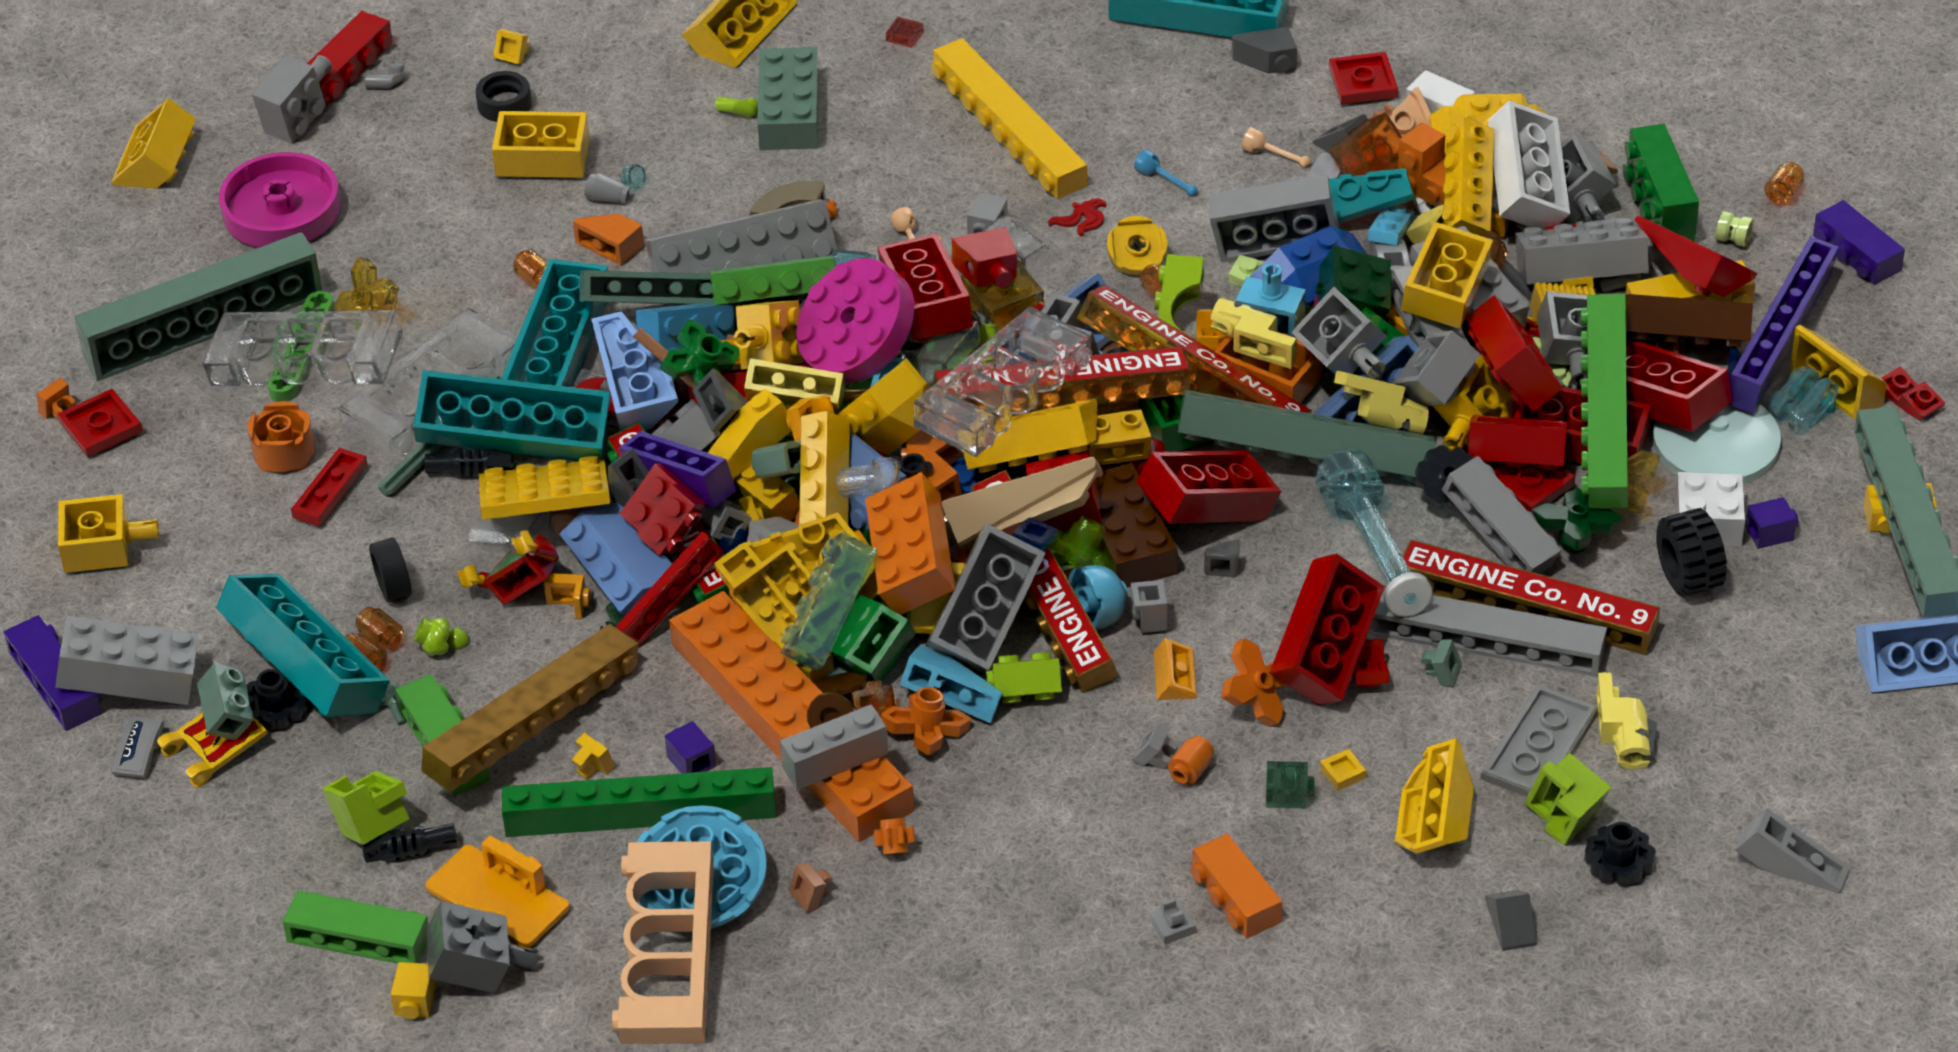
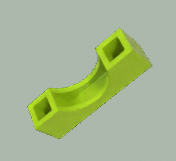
(1181, 284)

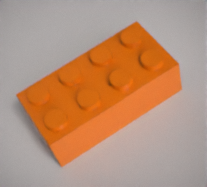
(910, 544)

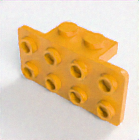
(501, 883)

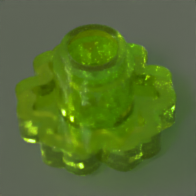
(1081, 543)

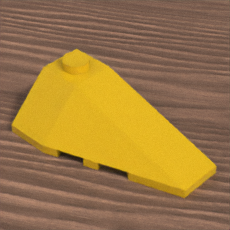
(754, 426)

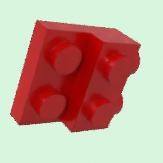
(663, 510)

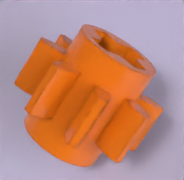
(894, 836)

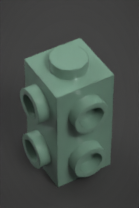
(225, 701)

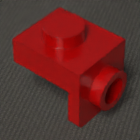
(1371, 666)

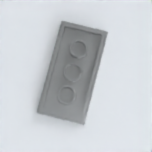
(1542, 731)

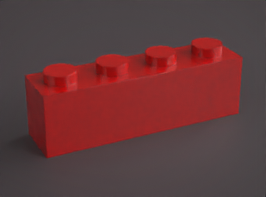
(353, 52)

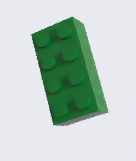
(1660, 180)

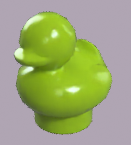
(437, 636)

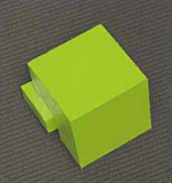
(1566, 797)
(367, 805)

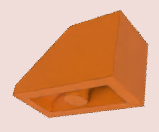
(609, 236)

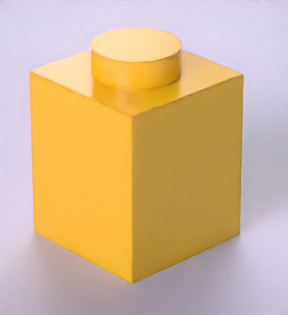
(412, 991)

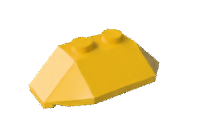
(886, 410)
(1436, 800)

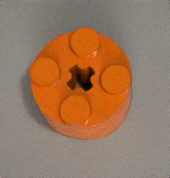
(281, 437)

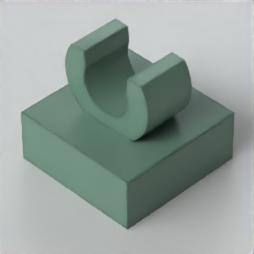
(1443, 662)

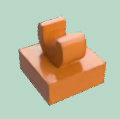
(53, 398)

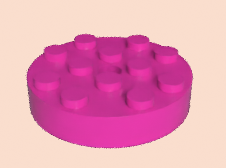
(279, 198)
(861, 341)

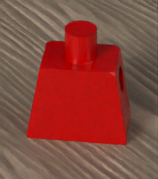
(986, 257)

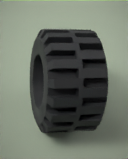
(1691, 552)

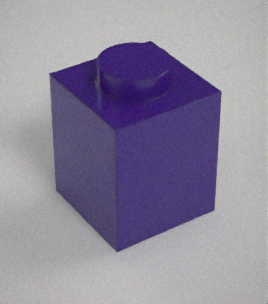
(1771, 522)
(690, 749)

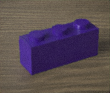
(1859, 242)

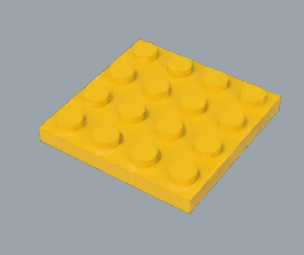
(543, 487)

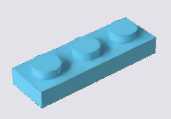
(1391, 225)

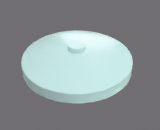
(1725, 443)

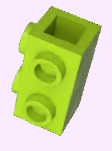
(1026, 677)

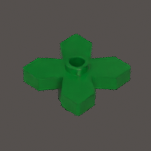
(698, 354)

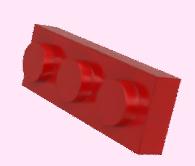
(329, 487)

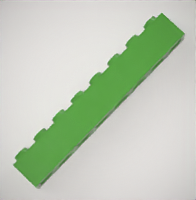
(1606, 402)

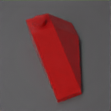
(1697, 263)

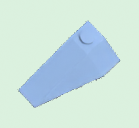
(633, 374)

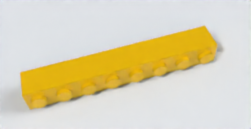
(1010, 118)

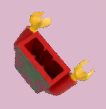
(518, 570)

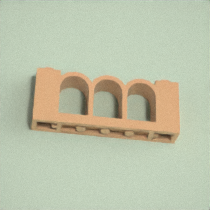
(666, 1017)

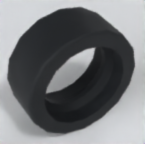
(502, 82)
(390, 569)

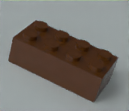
(1688, 319)
(1133, 529)

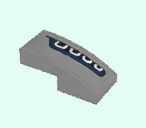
(137, 747)

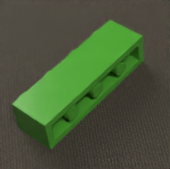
(768, 279)
(430, 714)
(356, 928)

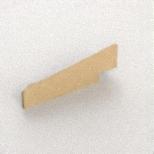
(1012, 502)

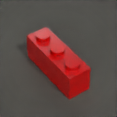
(1518, 441)

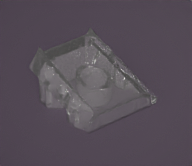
(499, 531)

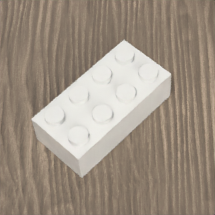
(1529, 166)

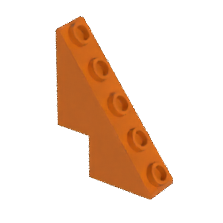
(941, 456)

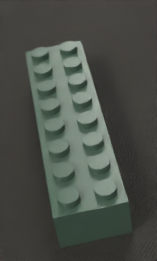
(192, 305)

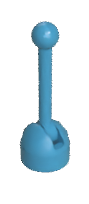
(1149, 163)

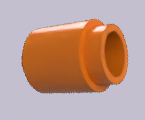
(1191, 760)

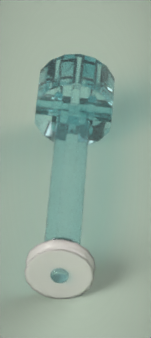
(1353, 493)

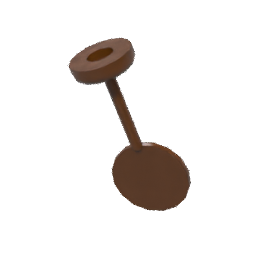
(831, 702)

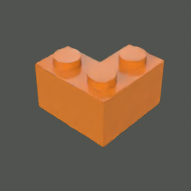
(1423, 157)

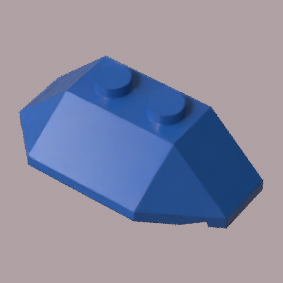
(1303, 257)

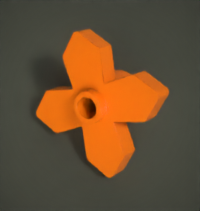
(1253, 683)
(926, 720)

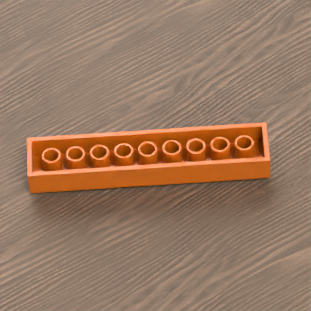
(774, 703)

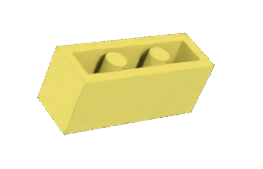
(794, 382)

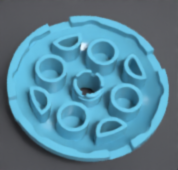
(738, 860)

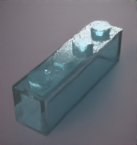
(828, 600)

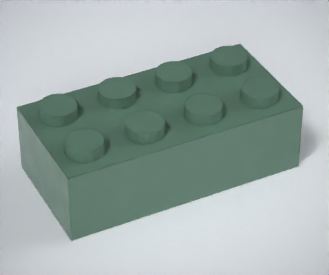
(788, 98)

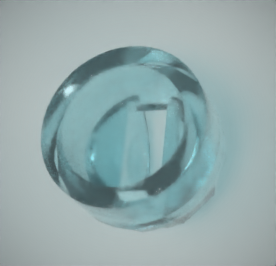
(633, 172)

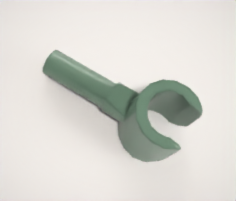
(390, 700)

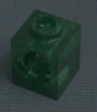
(1288, 785)

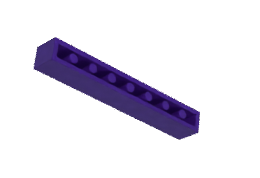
(1777, 329)

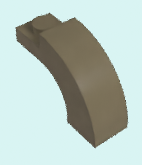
(789, 195)

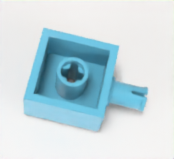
(1276, 298)

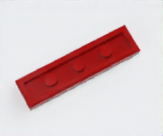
(670, 588)

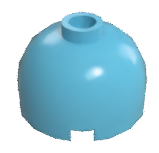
(1099, 593)

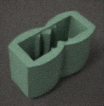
(777, 459)

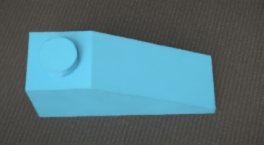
(958, 684)

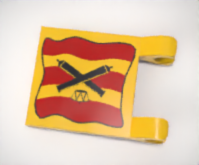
(212, 749)

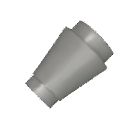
(606, 189)

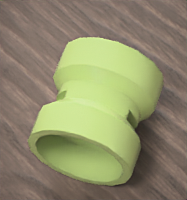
(1734, 229)

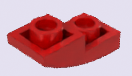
(1913, 398)

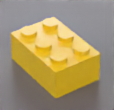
(540, 144)
(1446, 275)

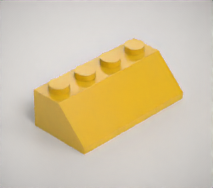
(733, 28)
(1040, 434)

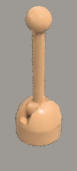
(1255, 142)
(904, 221)

